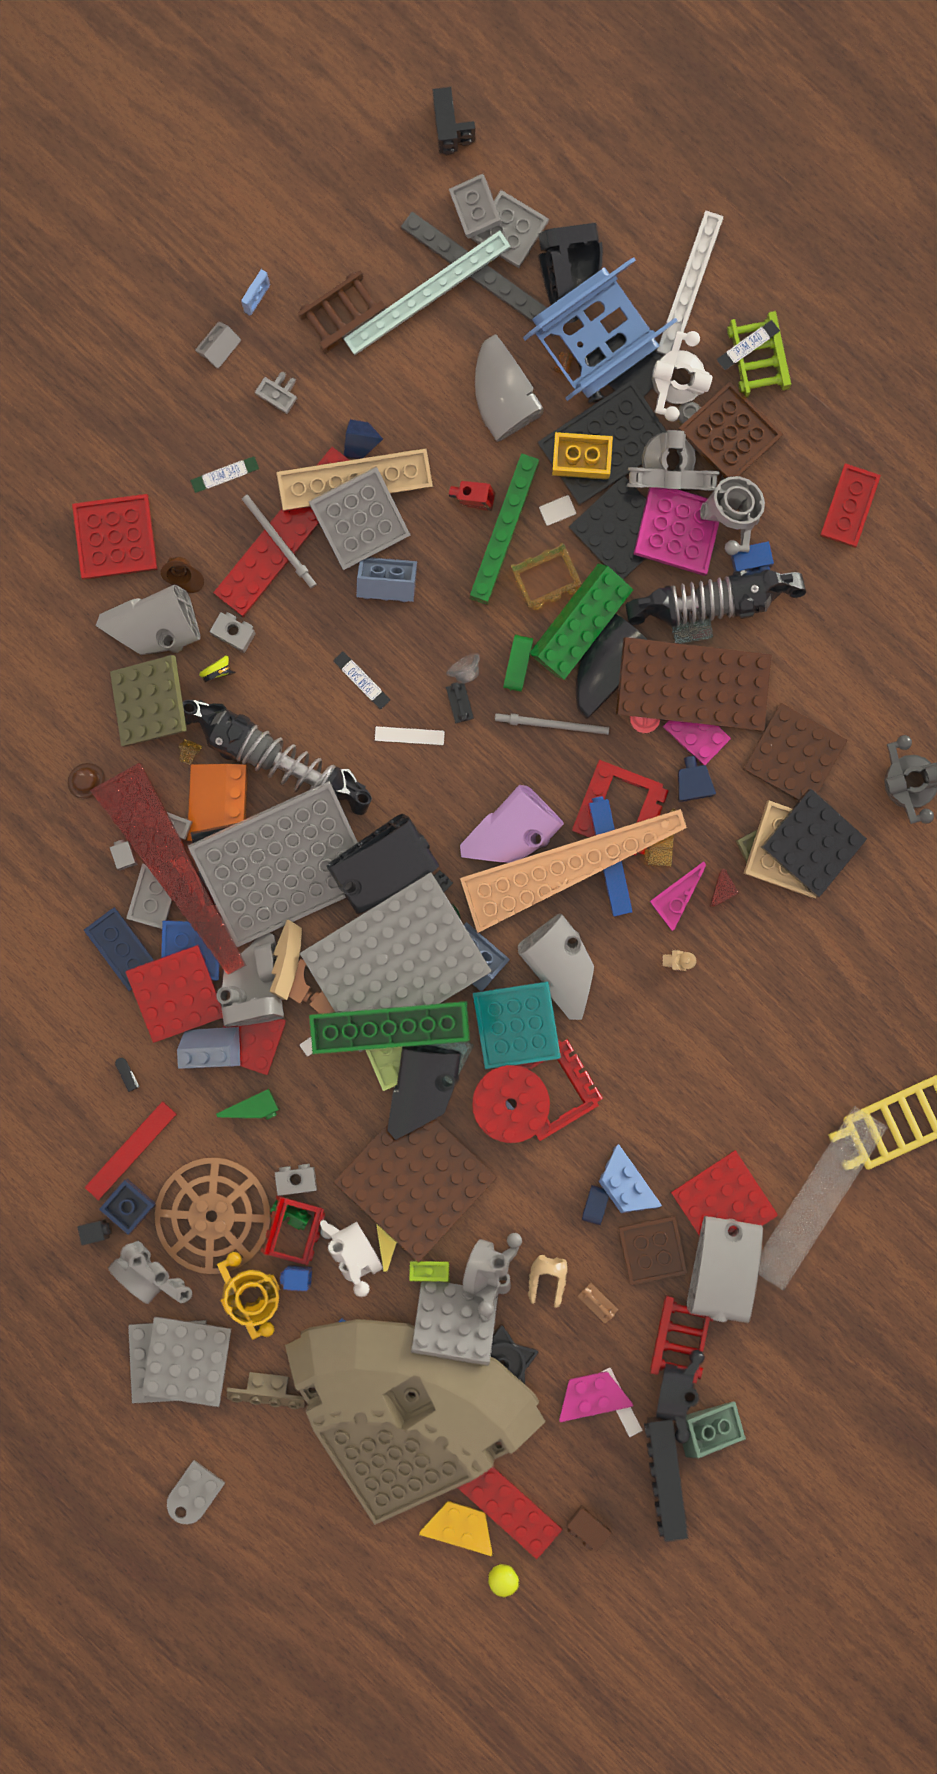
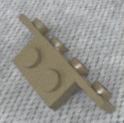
(266, 1390)

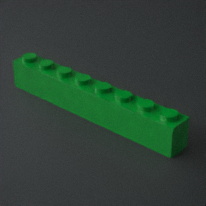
(504, 529)

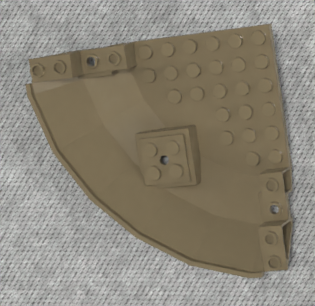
(399, 1445)

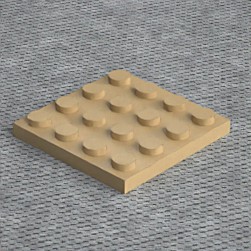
(761, 864)

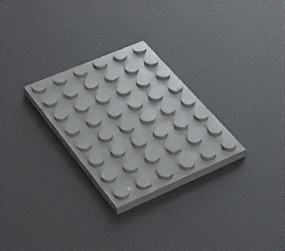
(276, 863)
(398, 953)

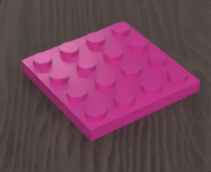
(675, 532)

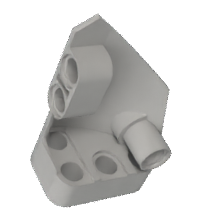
(153, 622)
(561, 964)

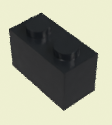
(94, 1232)

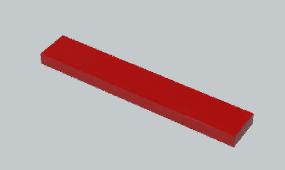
(130, 1150)

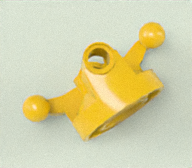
(255, 1312)

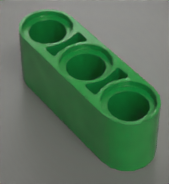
(518, 663)

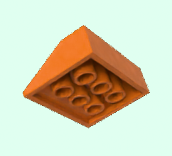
(217, 795)

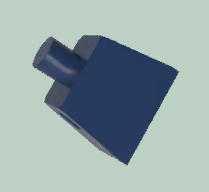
(694, 781)

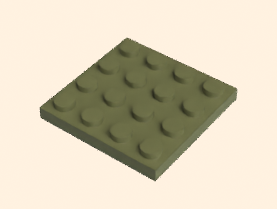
(148, 701)

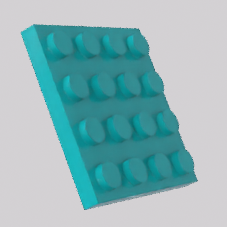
(516, 1025)

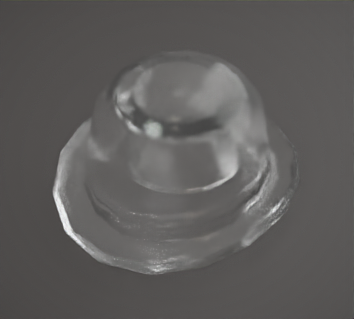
(465, 669)

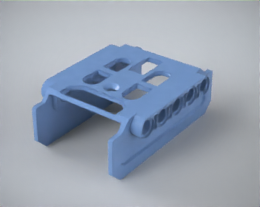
(603, 289)

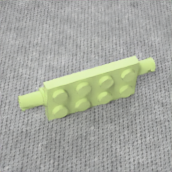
(386, 1065)

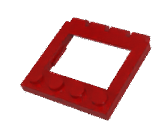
(599, 786)
(580, 1082)

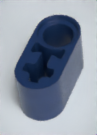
(595, 1205)

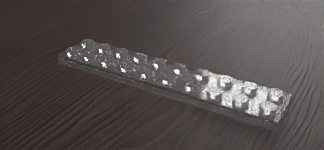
(819, 1197)

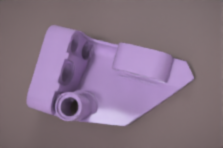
(512, 829)

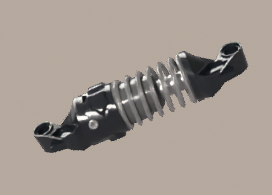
(735, 596)

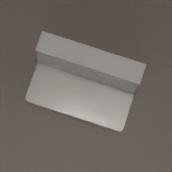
(218, 344)

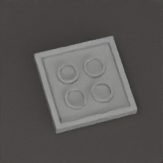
(518, 226)

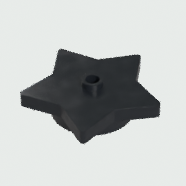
(516, 1356)

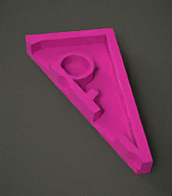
(674, 899)

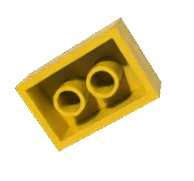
(582, 455)

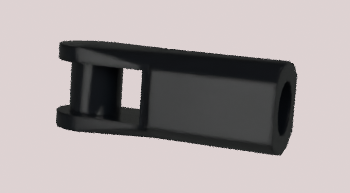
(126, 1074)

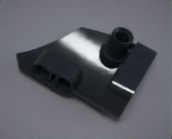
(422, 1087)

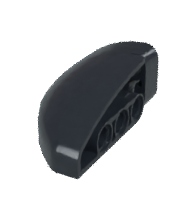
(570, 258)
(601, 664)

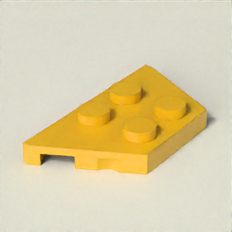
(460, 1527)

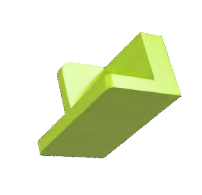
(429, 1271)

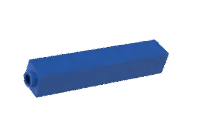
(614, 874)

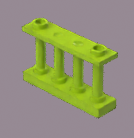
(777, 360)

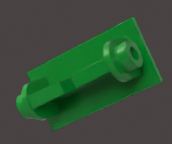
(298, 1216)

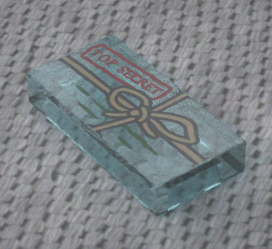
(692, 632)

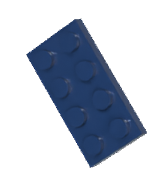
(118, 944)

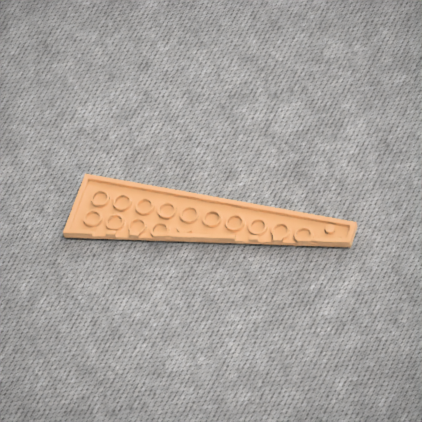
(524, 882)

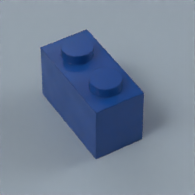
(757, 558)

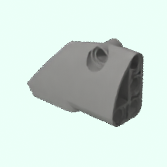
(250, 987)

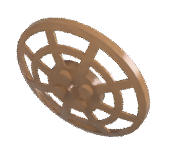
(225, 1214)

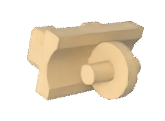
(679, 960)

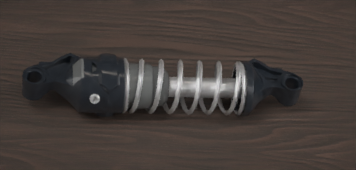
(241, 740)

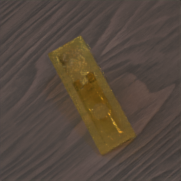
(661, 852)

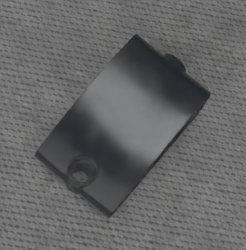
(383, 863)

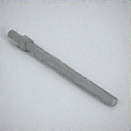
(301, 570)
(514, 719)

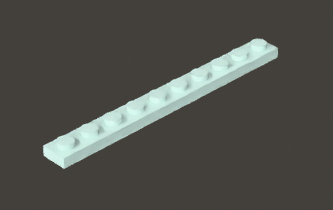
(427, 292)

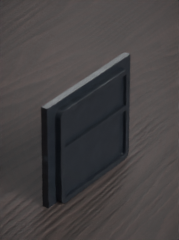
(639, 373)

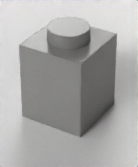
(123, 854)

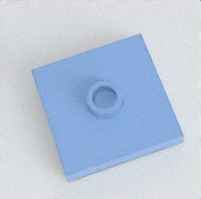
(255, 292)

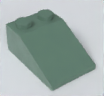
(713, 1430)

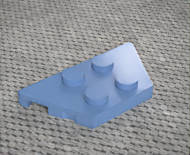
(626, 1184)

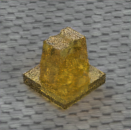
(188, 751)

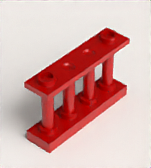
(665, 1326)

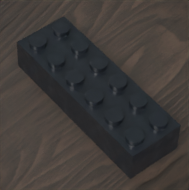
(667, 1479)

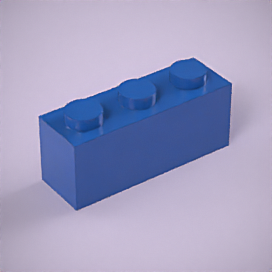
(296, 1278)

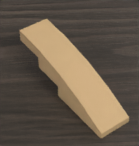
(287, 960)

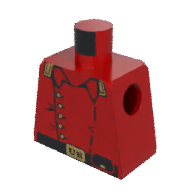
(474, 495)

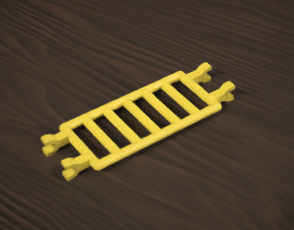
(900, 1097)

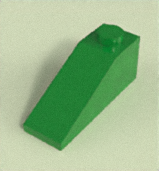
(257, 1106)

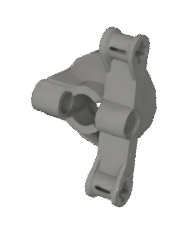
(655, 465)
(146, 1278)

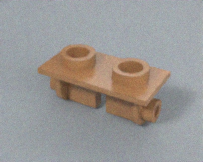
(598, 1303)

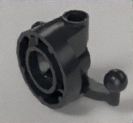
(674, 1386)

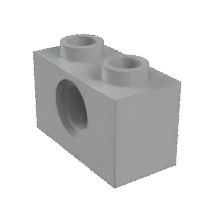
(241, 639)
(284, 1183)

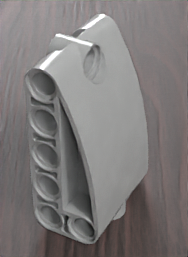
(725, 1270)

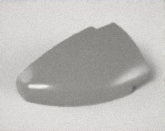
(503, 391)

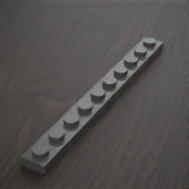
(485, 276)

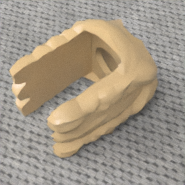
(554, 1267)

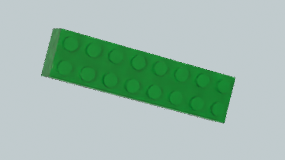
(389, 1027)

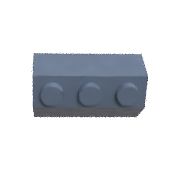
(386, 579)
(493, 957)
(209, 1048)

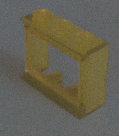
(537, 560)

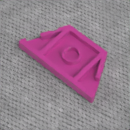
(592, 1396)

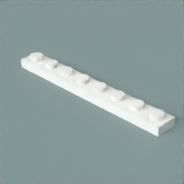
(691, 279)

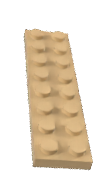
(399, 471)

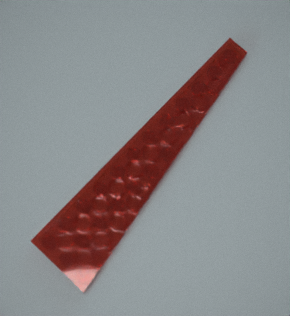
(146, 825)

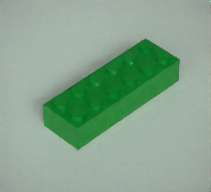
(581, 621)

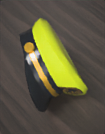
(217, 669)

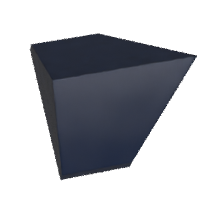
(360, 439)

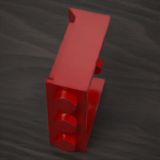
(277, 1217)

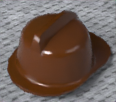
(181, 573)

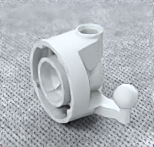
(670, 390)
(353, 1253)

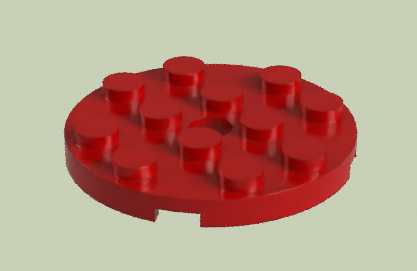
(491, 1109)

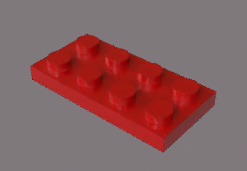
(850, 505)

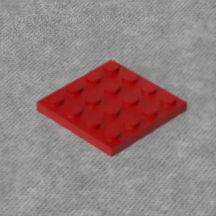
(114, 536)
(175, 993)
(724, 1192)

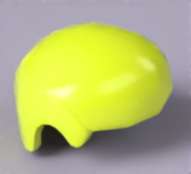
(503, 1580)

